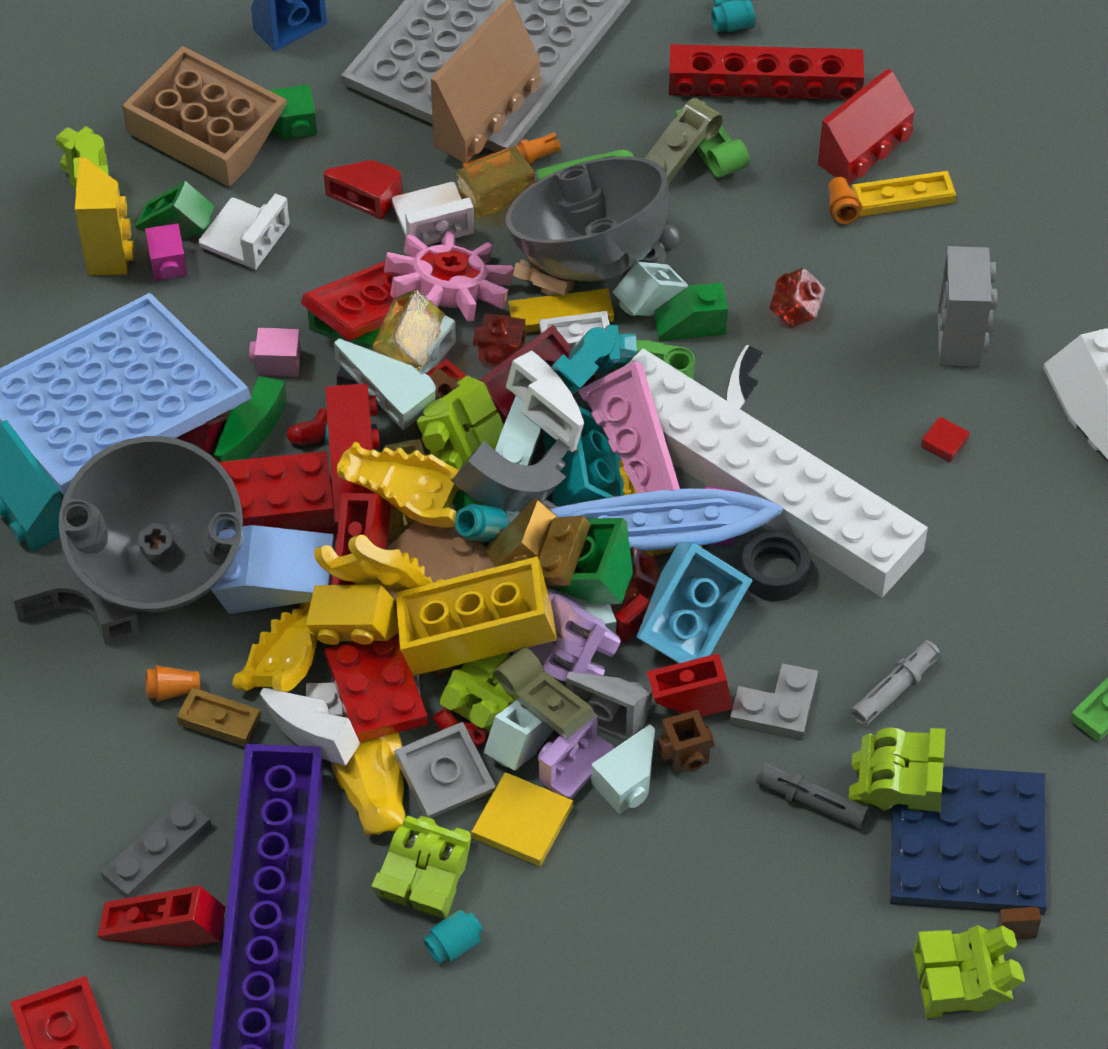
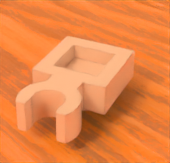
(550, 284)

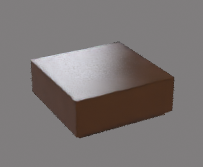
(1021, 921)

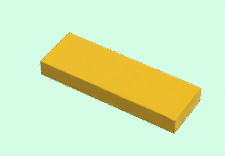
(905, 193)
(559, 306)

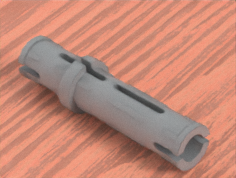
(906, 673)

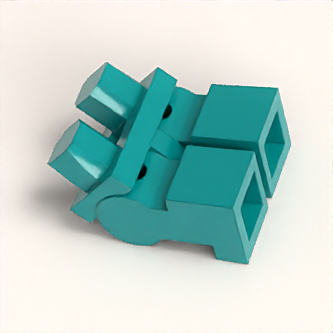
(596, 354)

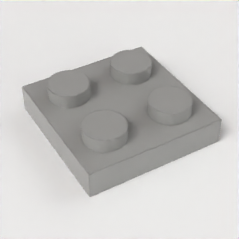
(444, 771)

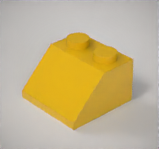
(352, 614)

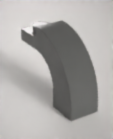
(507, 484)
(64, 590)

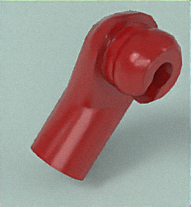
(309, 432)
(445, 719)

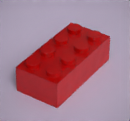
(285, 491)

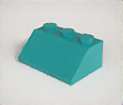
(590, 469)
(26, 493)

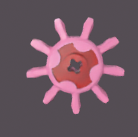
(449, 274)

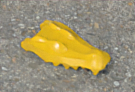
(410, 482)
(373, 565)
(281, 655)
(374, 784)

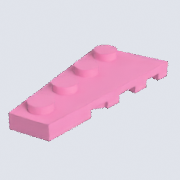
(629, 418)

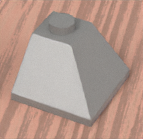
(618, 703)

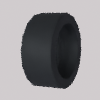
(781, 543)

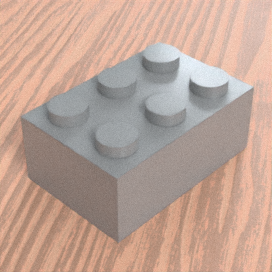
(965, 306)

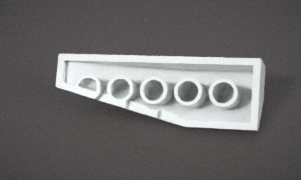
(1081, 385)

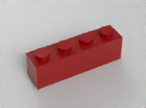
(349, 422)

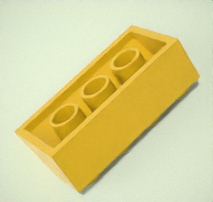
(474, 616)

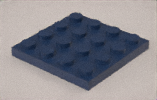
(980, 848)

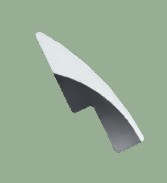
(740, 383)

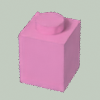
(276, 352)

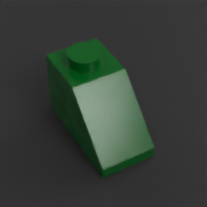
(298, 116)
(180, 206)
(693, 313)

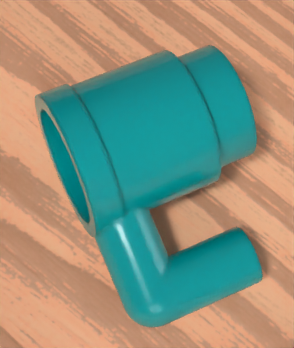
(732, 15)

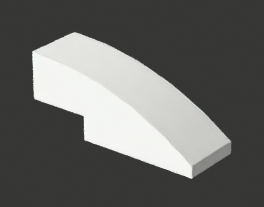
(546, 399)
(311, 724)

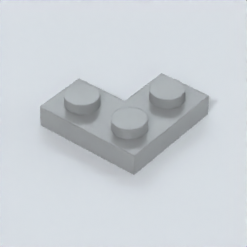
(781, 712)

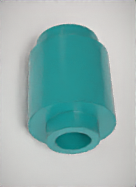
(480, 522)
(453, 937)

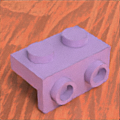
(567, 762)

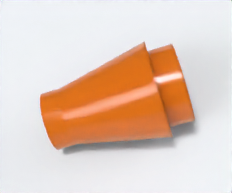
(843, 202)
(169, 682)

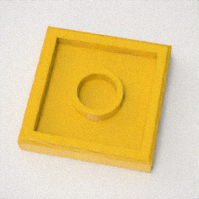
(522, 819)

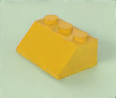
(102, 222)

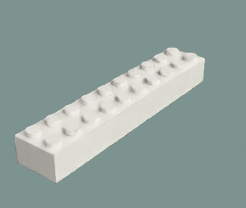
(819, 504)

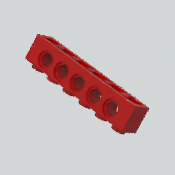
(765, 71)

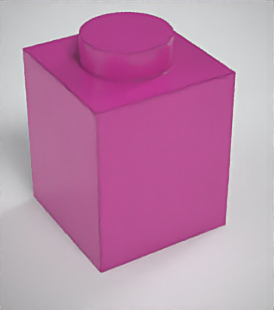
(166, 252)

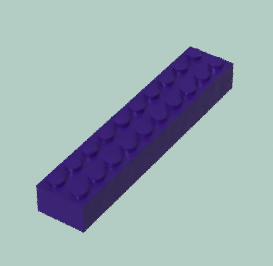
(269, 899)

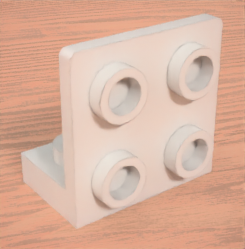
(433, 212)
(246, 231)

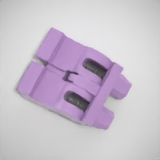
(577, 640)

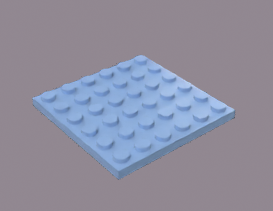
(114, 383)

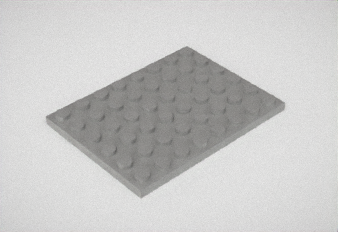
(429, 32)

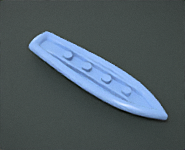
(686, 515)

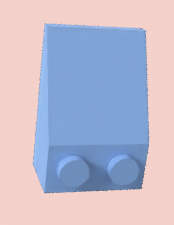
(272, 569)

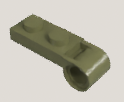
(684, 135)
(542, 694)

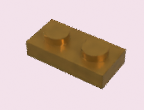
(563, 549)
(219, 717)

